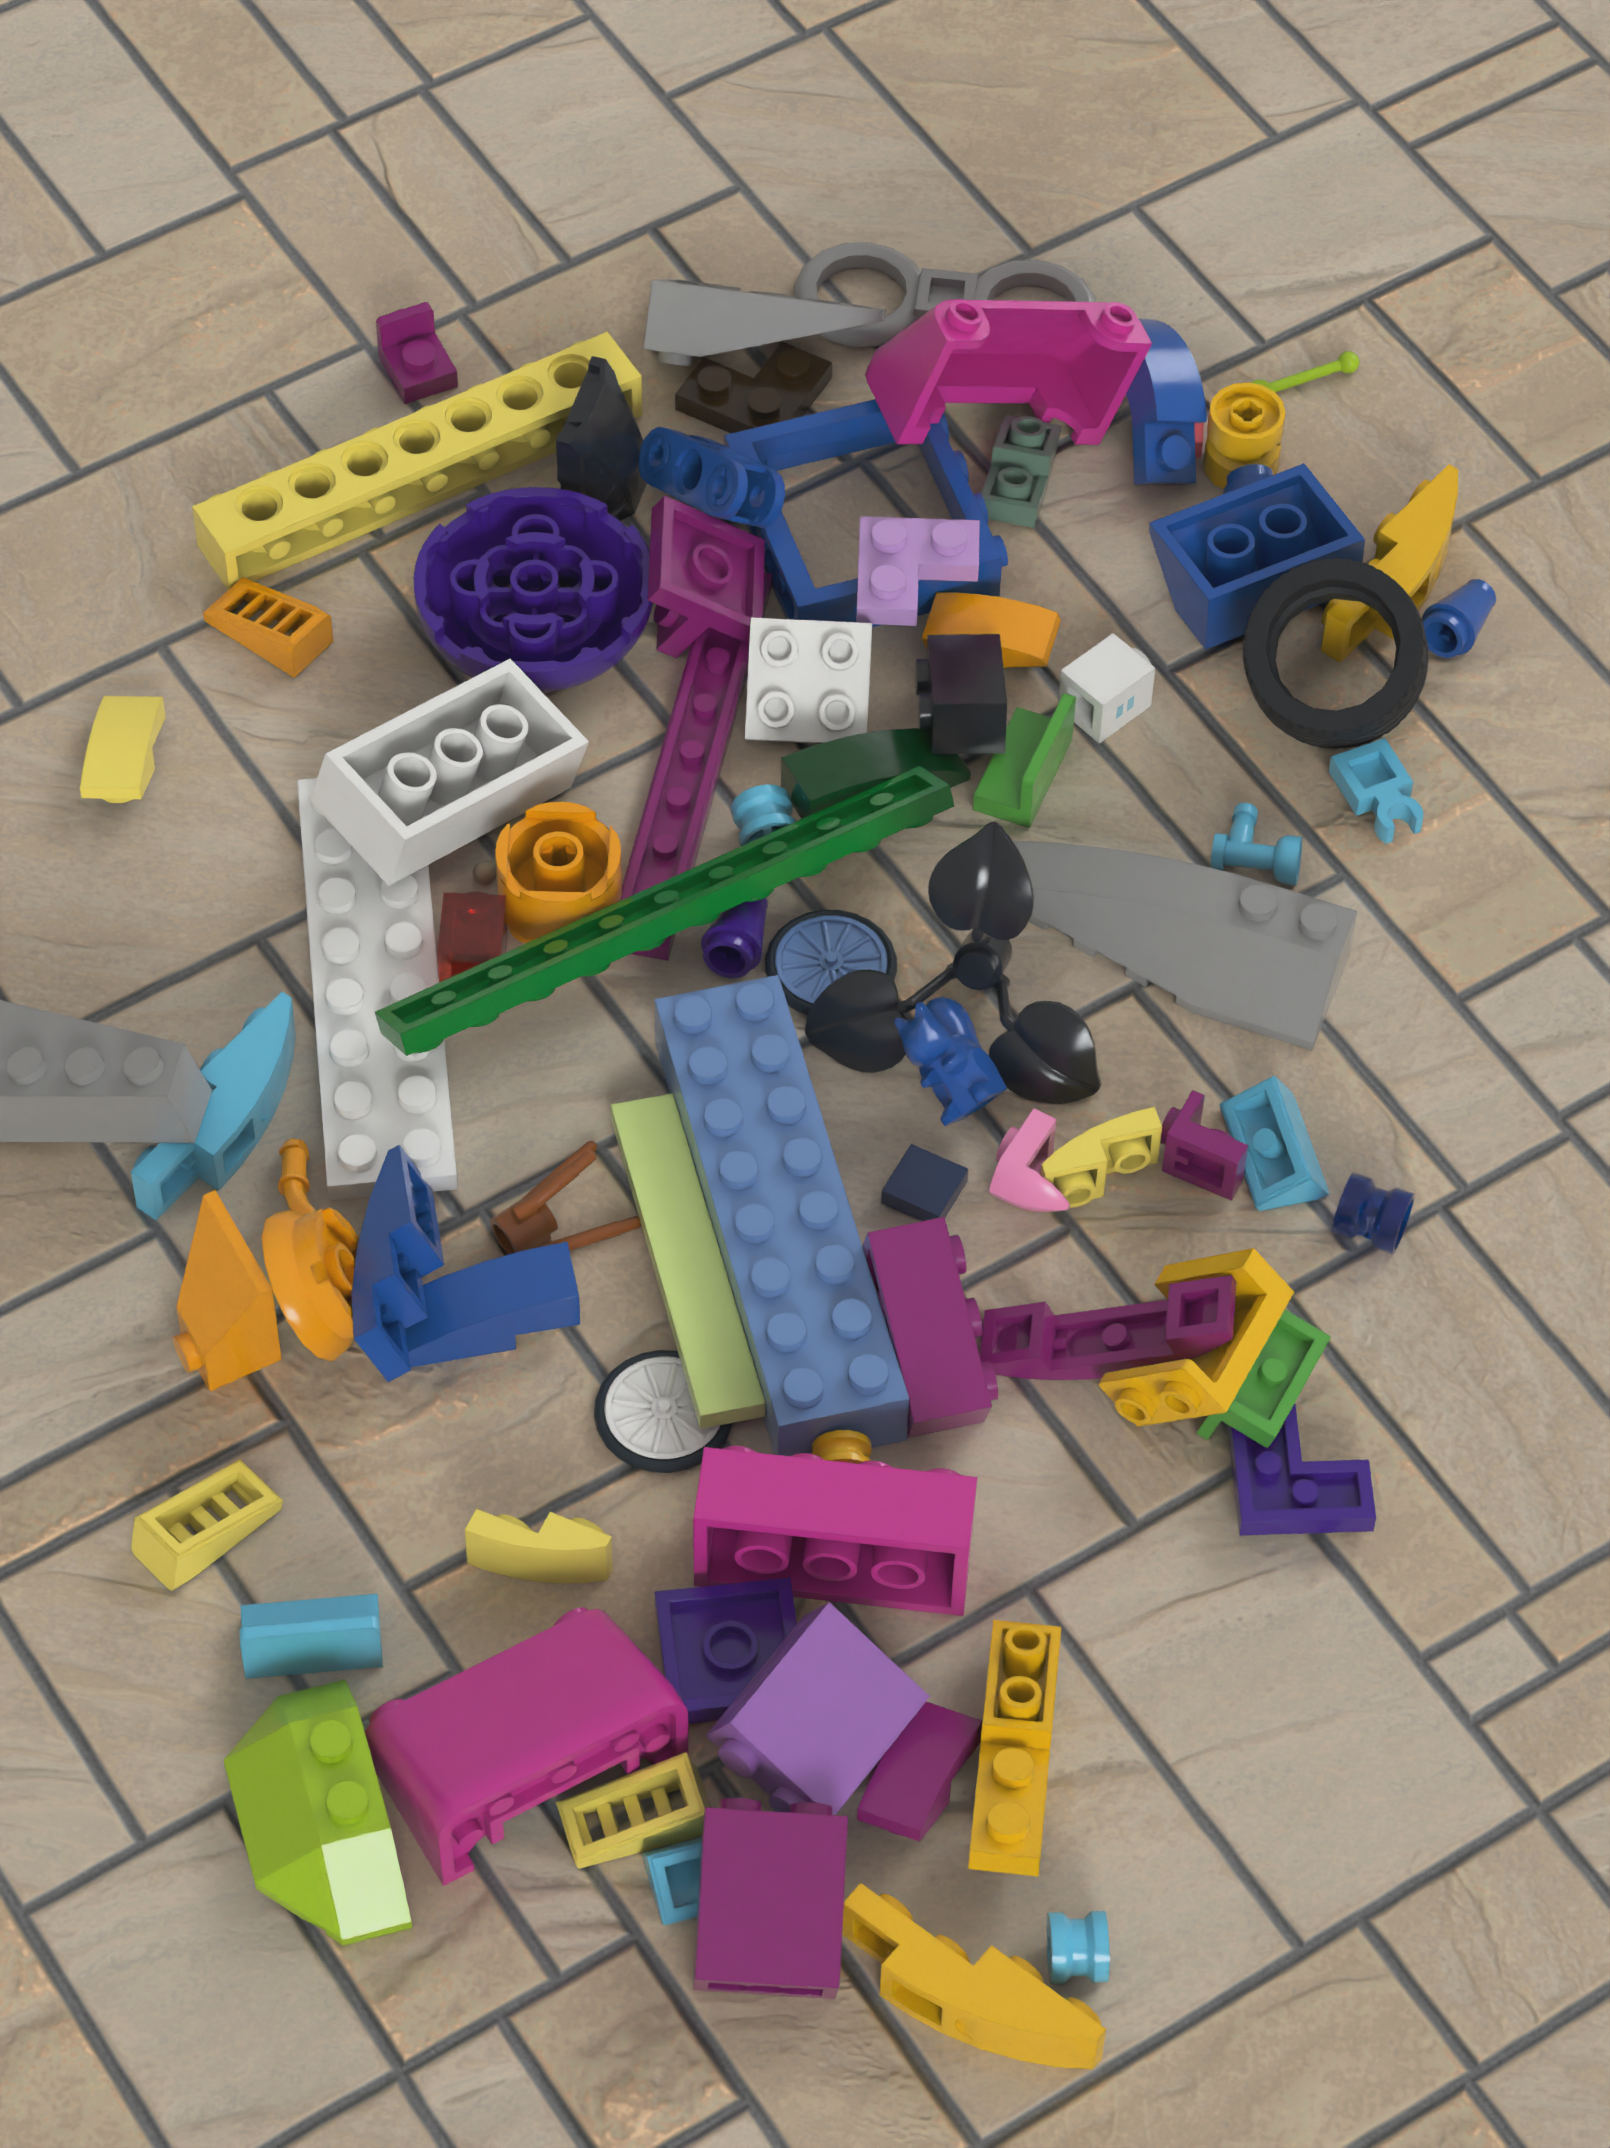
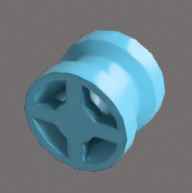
(761, 811)
(1077, 1947)

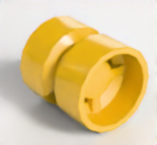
(1243, 430)

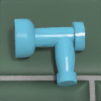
(1241, 851)

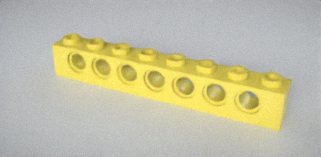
(401, 466)

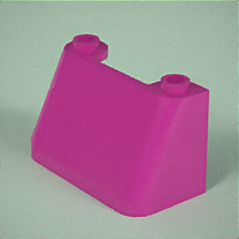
(1052, 354)
(521, 1733)

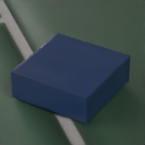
(924, 1185)

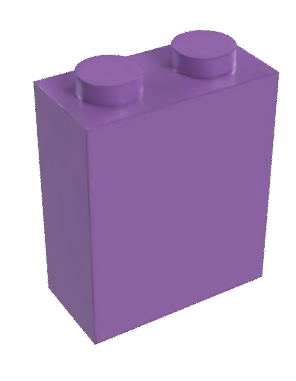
(817, 1714)

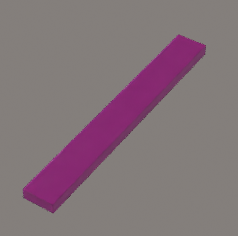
(689, 764)

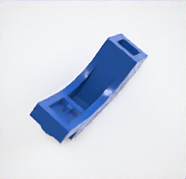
(1164, 408)

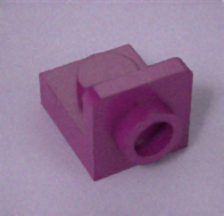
(414, 353)
(1201, 1154)

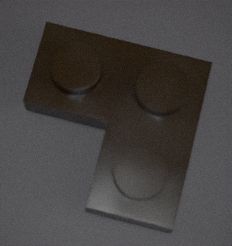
(738, 402)

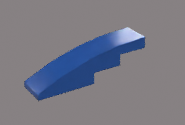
(392, 1255)

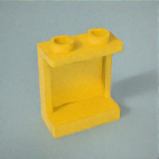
(1212, 1380)

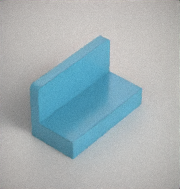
(310, 1636)

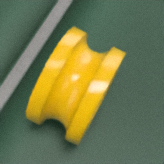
(843, 1446)

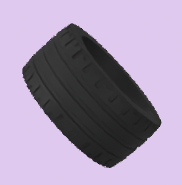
(1319, 583)

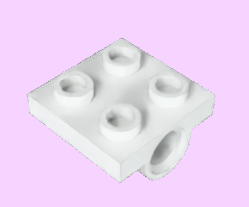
(807, 680)

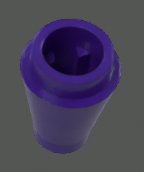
(735, 937)

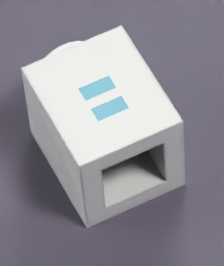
(1109, 686)

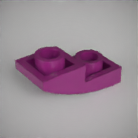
(917, 1771)

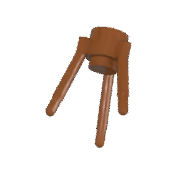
(531, 1222)

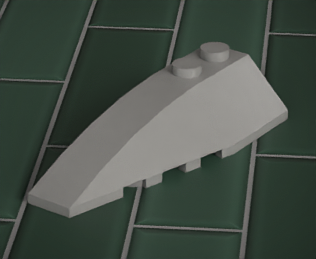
(1199, 932)

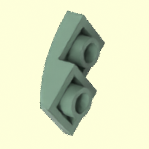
(1020, 469)

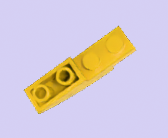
(1409, 551)
(1015, 1748)
(988, 2005)

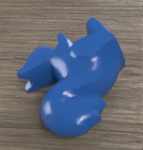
(950, 1058)

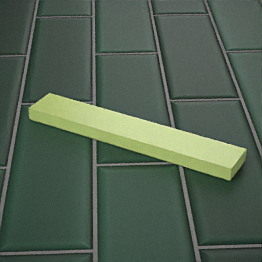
(687, 1262)

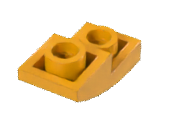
(1024, 628)

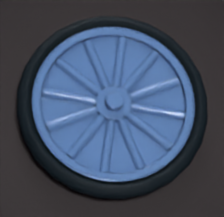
(823, 947)

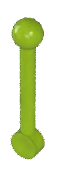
(1347, 363)

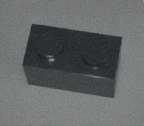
(963, 694)

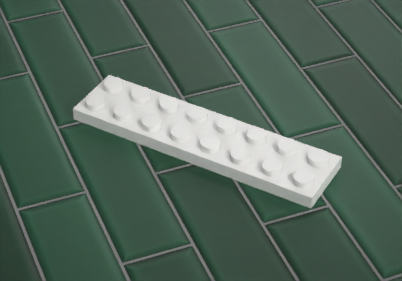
(366, 953)

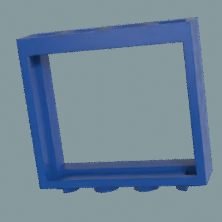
(842, 433)

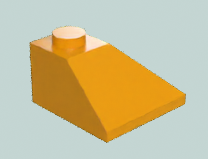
(224, 1303)

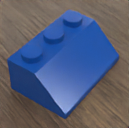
(1239, 543)

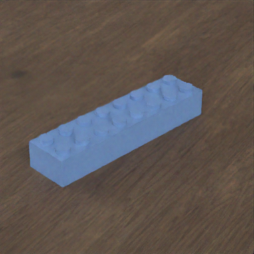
(780, 1215)

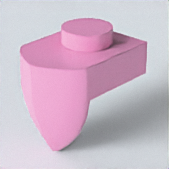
(1019, 1166)

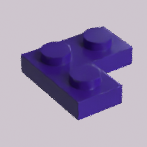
(1297, 1497)

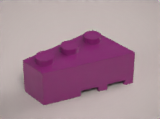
(931, 1325)

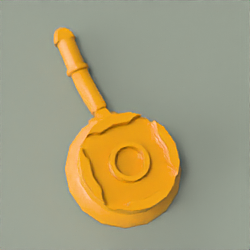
(310, 1261)

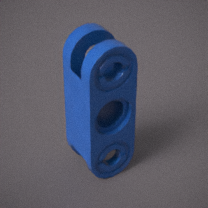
(711, 477)

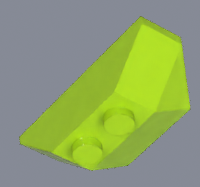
(318, 1816)

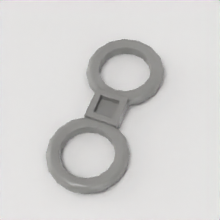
(927, 287)

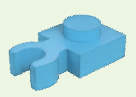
(1377, 782)

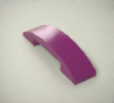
(1085, 1345)

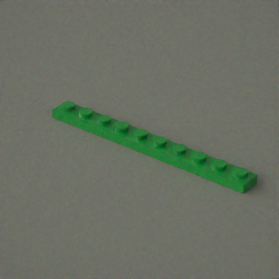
(652, 915)

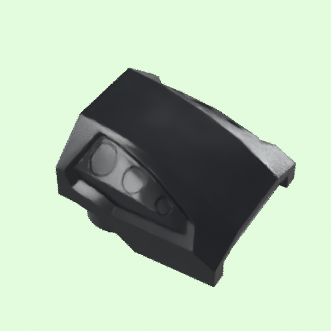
(601, 444)

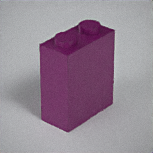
(770, 1900)

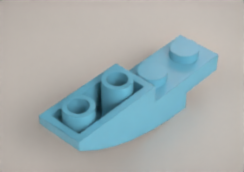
(246, 1090)

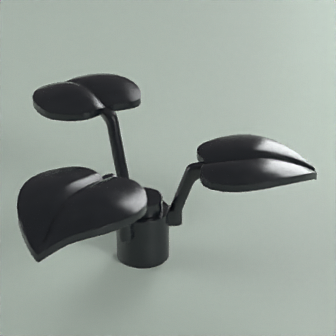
(986, 890)

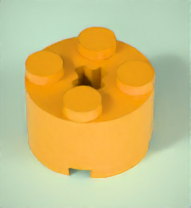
(556, 868)

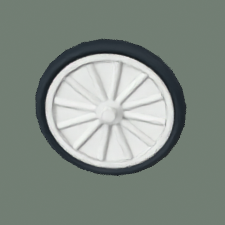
(650, 1416)

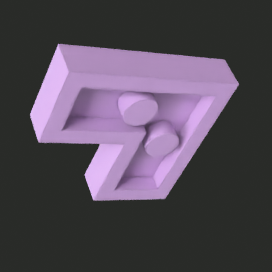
(905, 550)

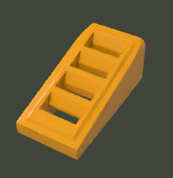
(289, 653)

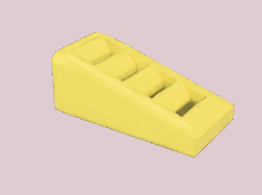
(176, 1554)
(644, 1835)

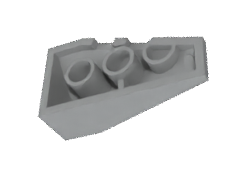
(714, 319)

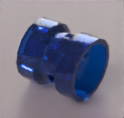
(1373, 1213)

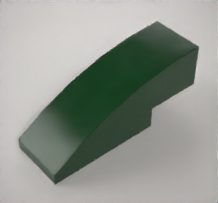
(860, 761)

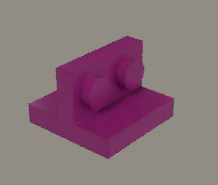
(701, 576)

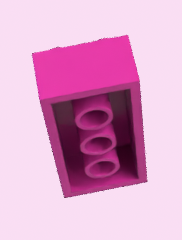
(835, 1528)

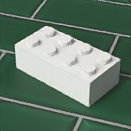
(448, 771)

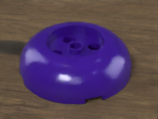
(533, 543)

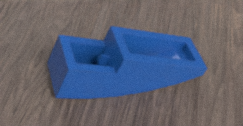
(494, 1301)

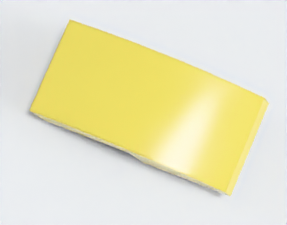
(120, 748)
(1114, 1146)
(559, 1553)

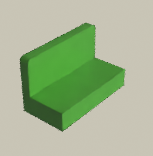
(1022, 775)
(1272, 1381)

